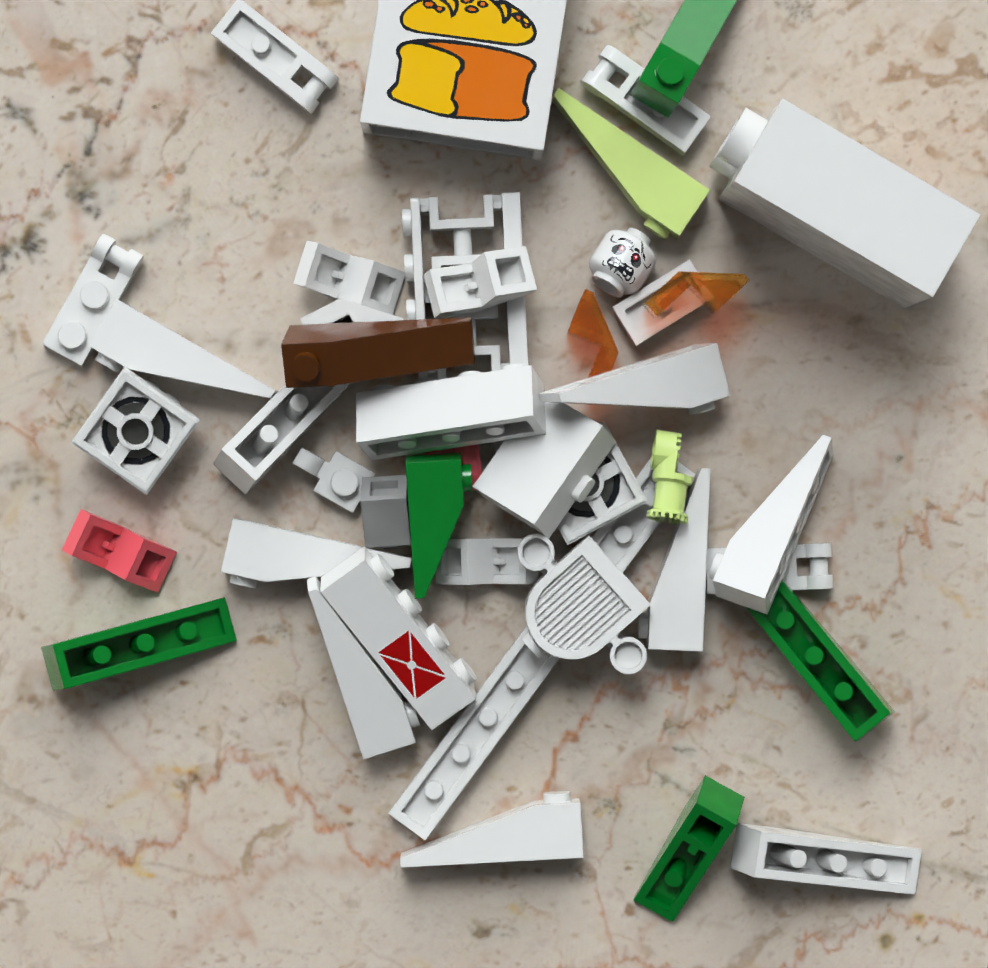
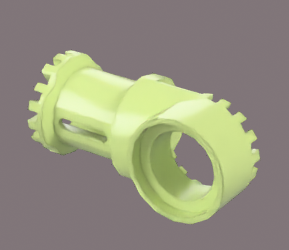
(670, 486)

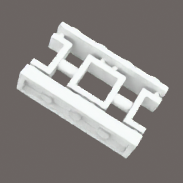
(461, 228)

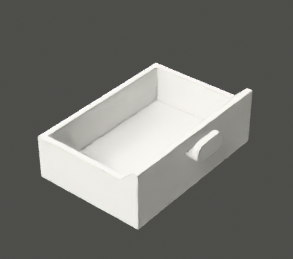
(547, 472)

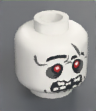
(622, 262)

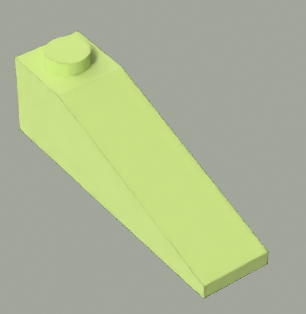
(648, 181)

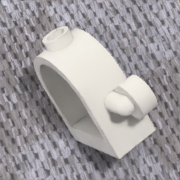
(580, 604)

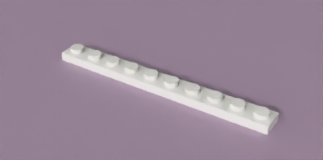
(507, 690)

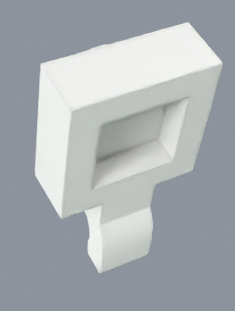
(339, 478)

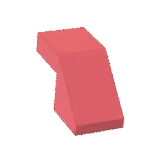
(119, 550)

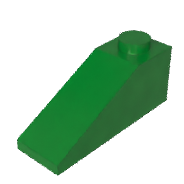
(435, 502)
(690, 848)

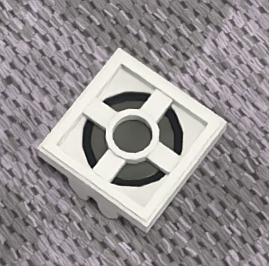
(136, 430)
(603, 496)

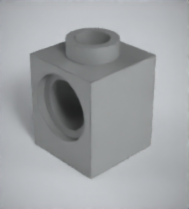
(385, 511)

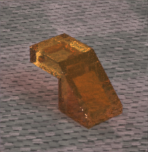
(710, 288)
(591, 327)

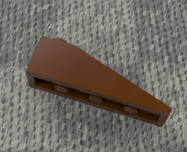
(373, 350)

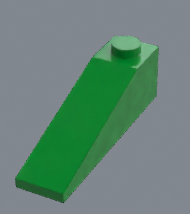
(680, 53)
(138, 644)
(823, 664)

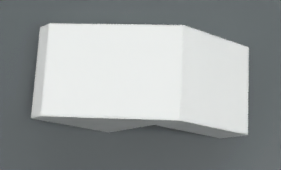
(349, 277)
(481, 284)
(342, 310)
(483, 563)

